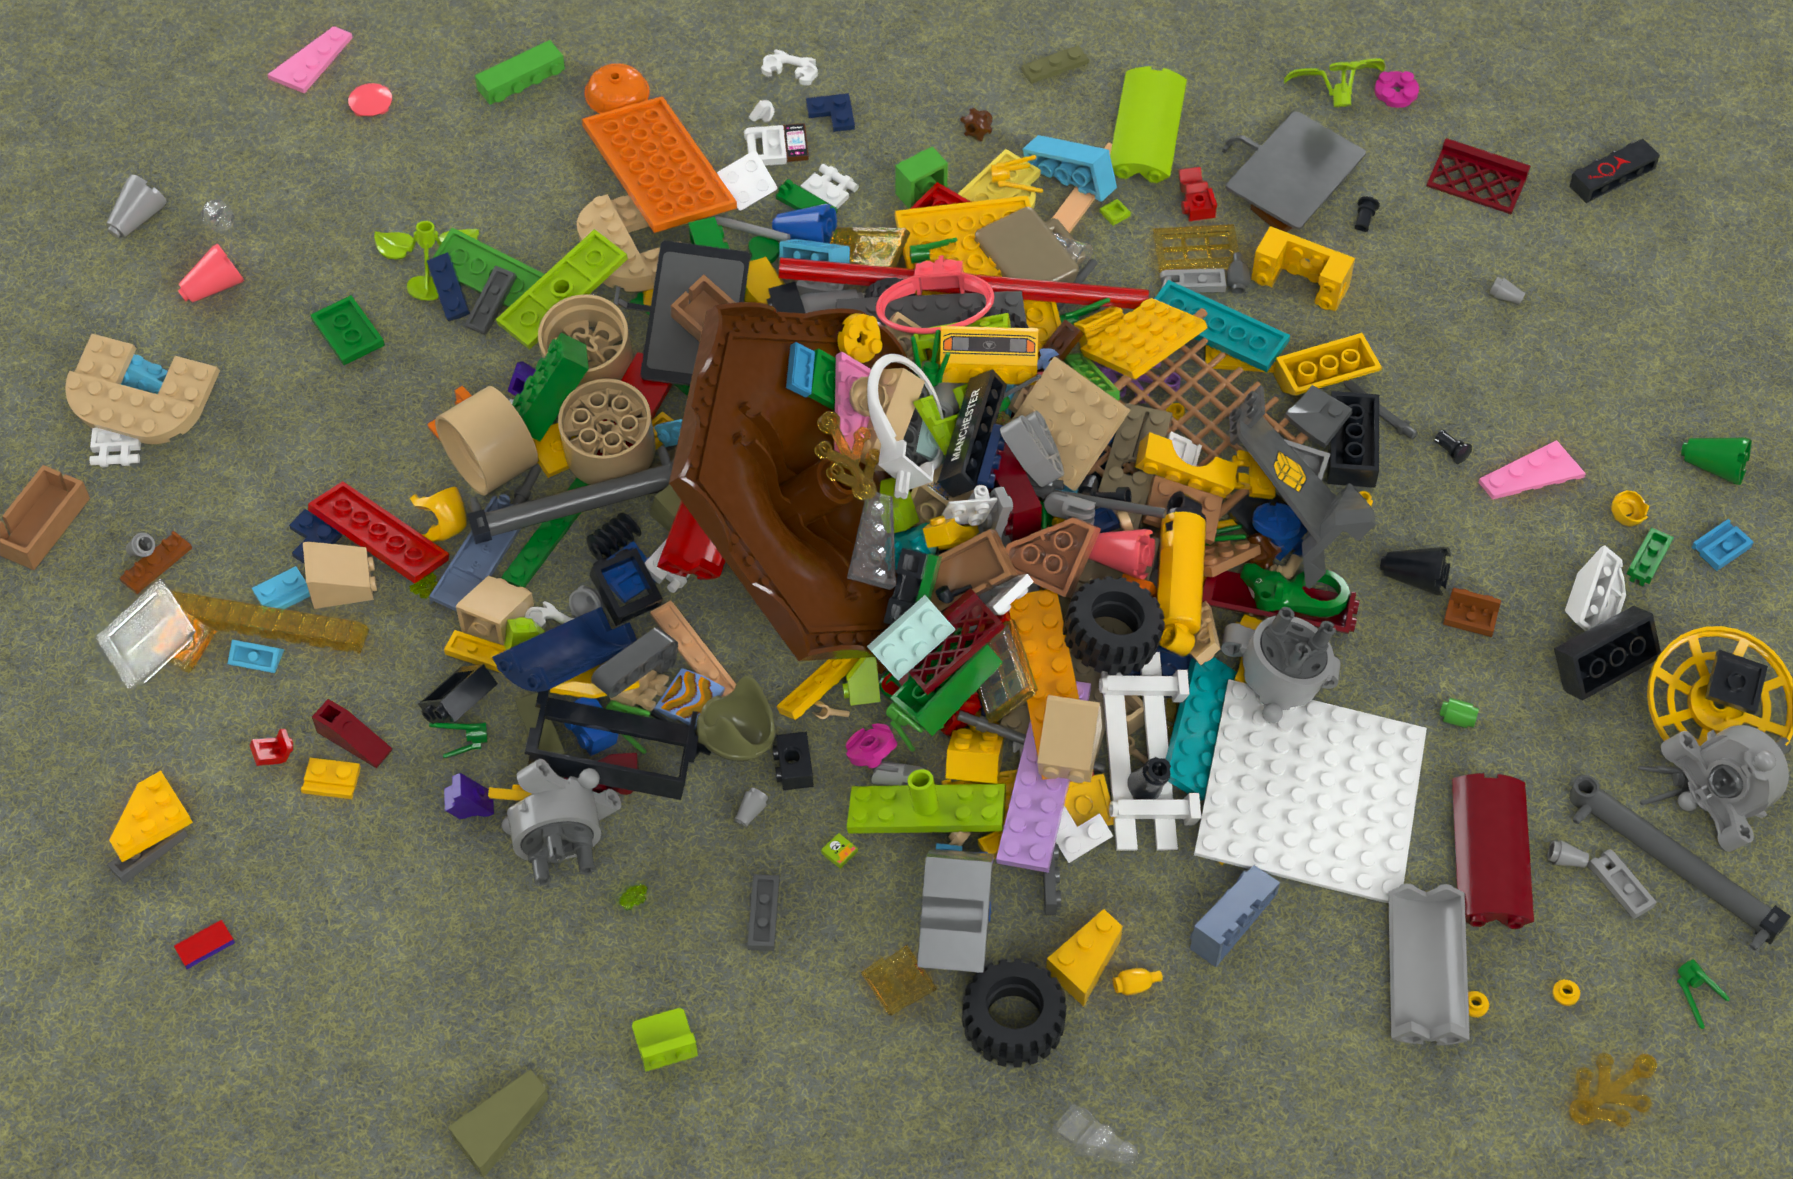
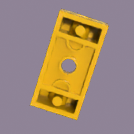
(1288, 252)

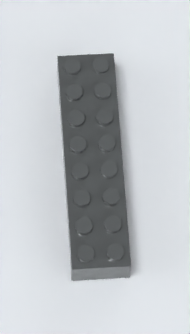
(937, 309)

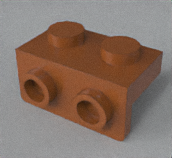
(1472, 612)

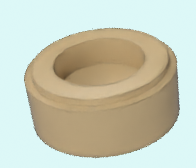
(1124, 519)

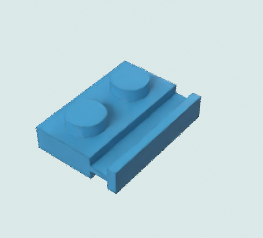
(1722, 545)

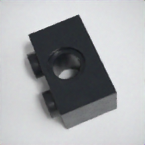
(788, 748)

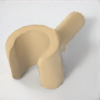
(826, 711)
(1134, 752)

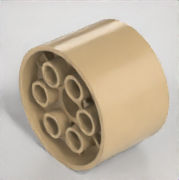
(574, 318)
(584, 416)
(486, 440)

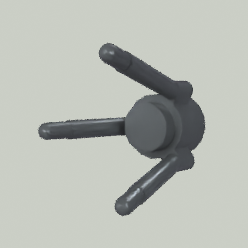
(1678, 777)

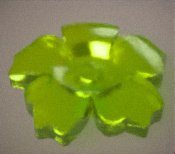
(424, 586)
(634, 895)

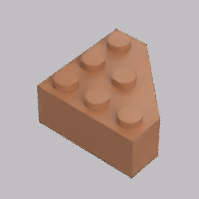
(1055, 554)

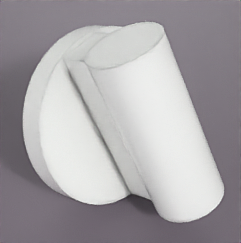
(763, 110)

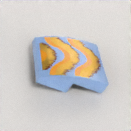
(687, 694)

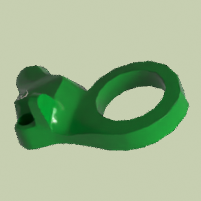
(1274, 592)

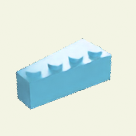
(1074, 164)

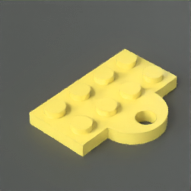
(983, 189)

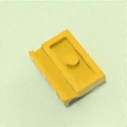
(331, 778)

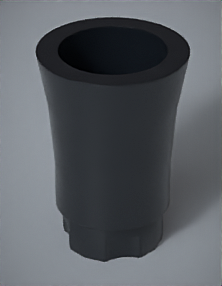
(1149, 779)

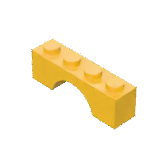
(1159, 457)

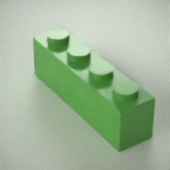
(520, 72)

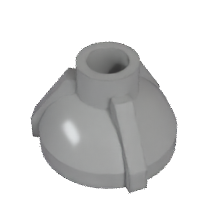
(584, 600)

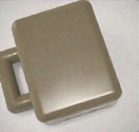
(1027, 248)

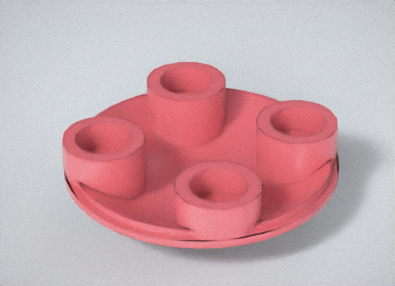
(370, 100)

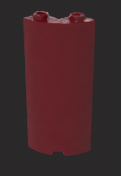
(1232, 593)
(1493, 849)

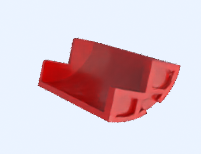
(690, 549)

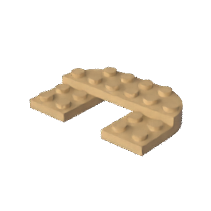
(615, 221)
(152, 418)

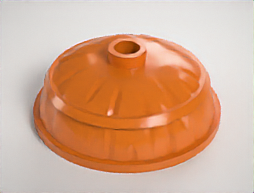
(615, 88)

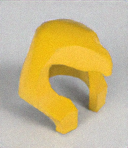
(449, 511)

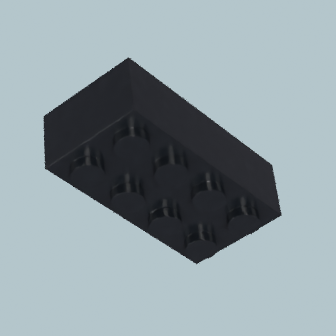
(1356, 444)
(1607, 652)

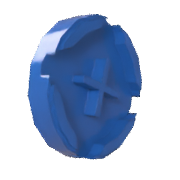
(1276, 521)

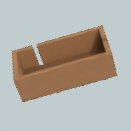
(703, 296)
(40, 516)
(976, 563)

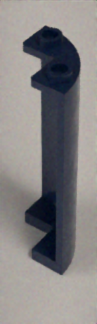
(564, 651)

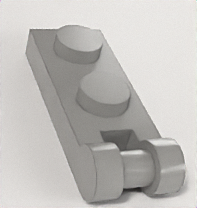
(1197, 279)
(1622, 883)

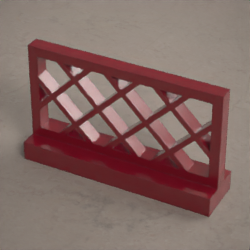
(1484, 163)
(962, 615)

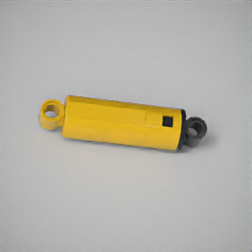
(1181, 572)

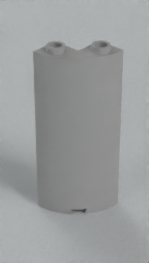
(1428, 965)

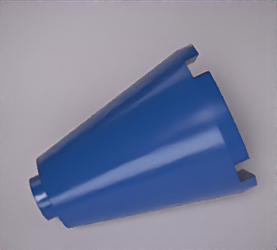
(808, 224)

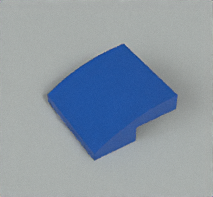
(625, 579)

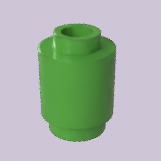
(1459, 713)

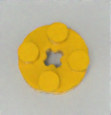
(870, 337)

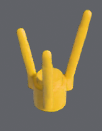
(1001, 172)

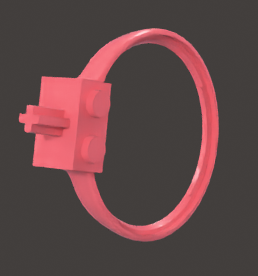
(936, 275)

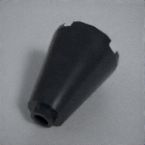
(1419, 568)

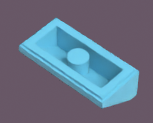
(254, 656)

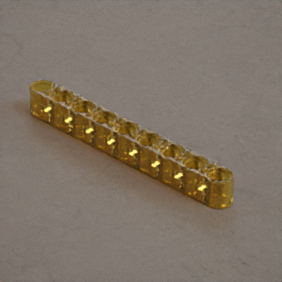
(275, 622)

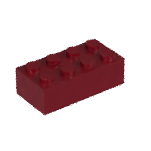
(1027, 509)

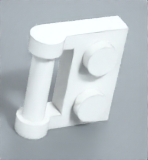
(773, 143)

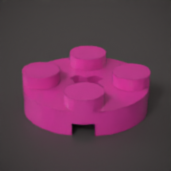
(1404, 80)
(870, 746)

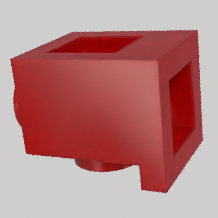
(1200, 205)

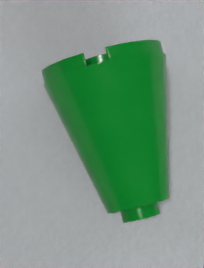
(1719, 456)

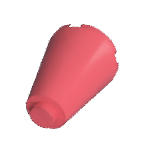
(209, 276)
(1125, 551)

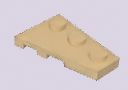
(1206, 639)

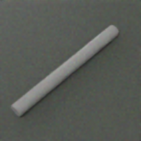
(753, 229)

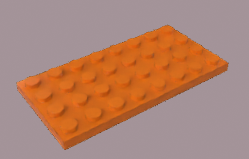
(659, 164)

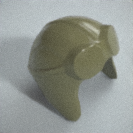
(738, 723)

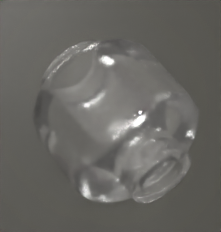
(218, 215)

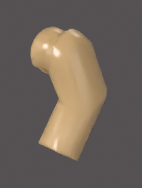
(1290, 568)

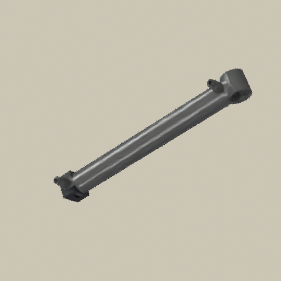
(569, 502)
(1704, 877)

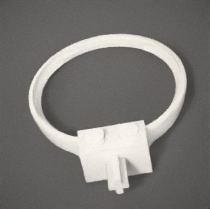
(892, 452)

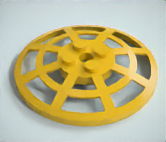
(1703, 710)

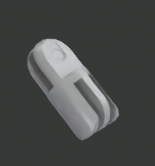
(1069, 506)
(892, 773)

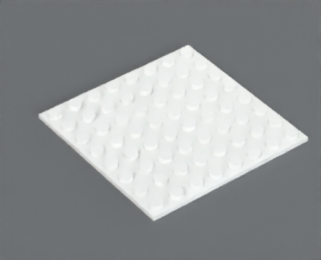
(1313, 795)

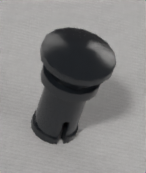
(1366, 211)
(1455, 448)

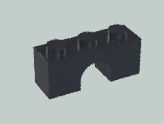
(910, 574)

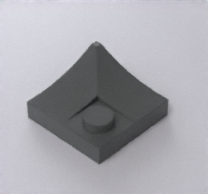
(1318, 415)

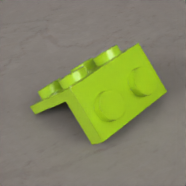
(664, 1039)

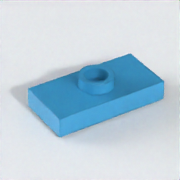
(800, 369)

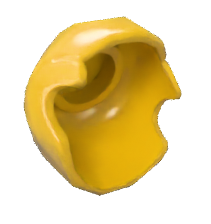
(1627, 503)

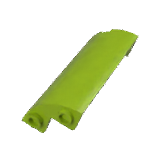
(1147, 123)

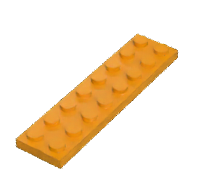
(1041, 632)

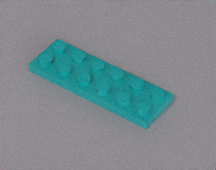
(1229, 329)
(1197, 726)

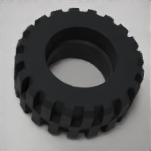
(1121, 601)
(1007, 1043)

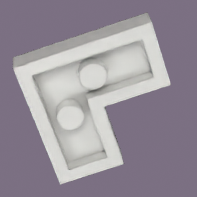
(1007, 592)
(1079, 840)

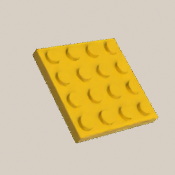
(1143, 338)

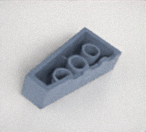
(1233, 915)

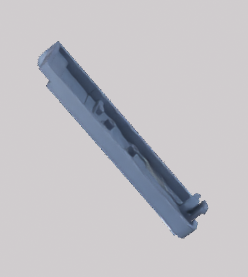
(473, 562)

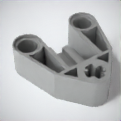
(1034, 447)

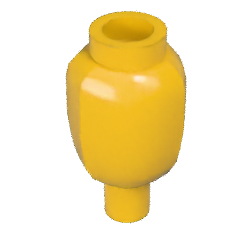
(1135, 981)

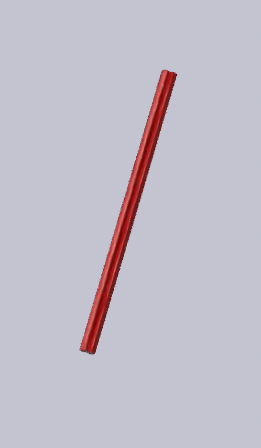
(1031, 289)

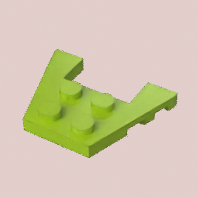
(940, 428)

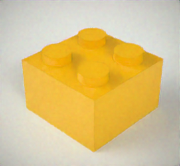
(974, 756)

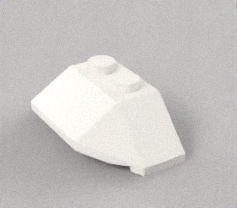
(1597, 590)

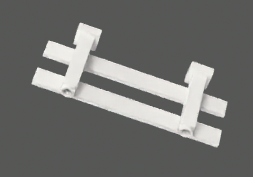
(1123, 807)

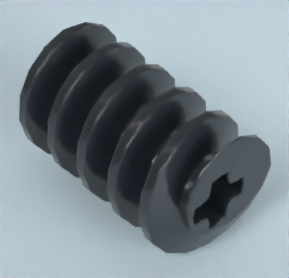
(611, 535)

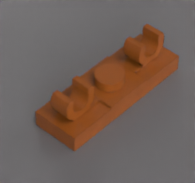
(152, 566)

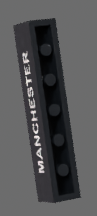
(972, 433)

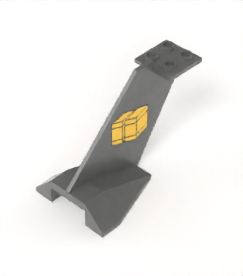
(1301, 488)

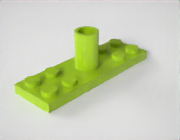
(573, 275)
(926, 807)

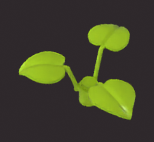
(1342, 91)
(397, 244)

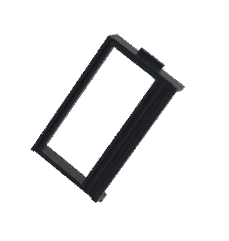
(618, 723)

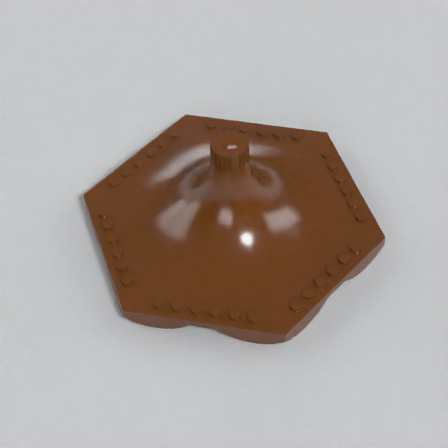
(761, 489)

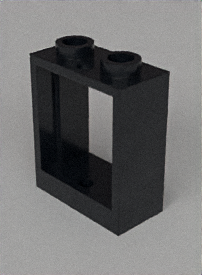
(631, 610)
(457, 694)

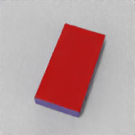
(204, 944)

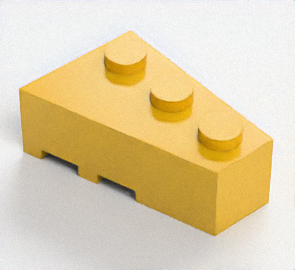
(1085, 956)

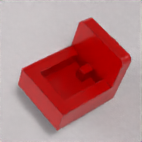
(1191, 180)
(272, 750)

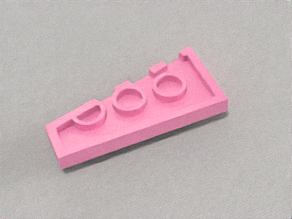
(310, 62)
(847, 372)
(1538, 469)

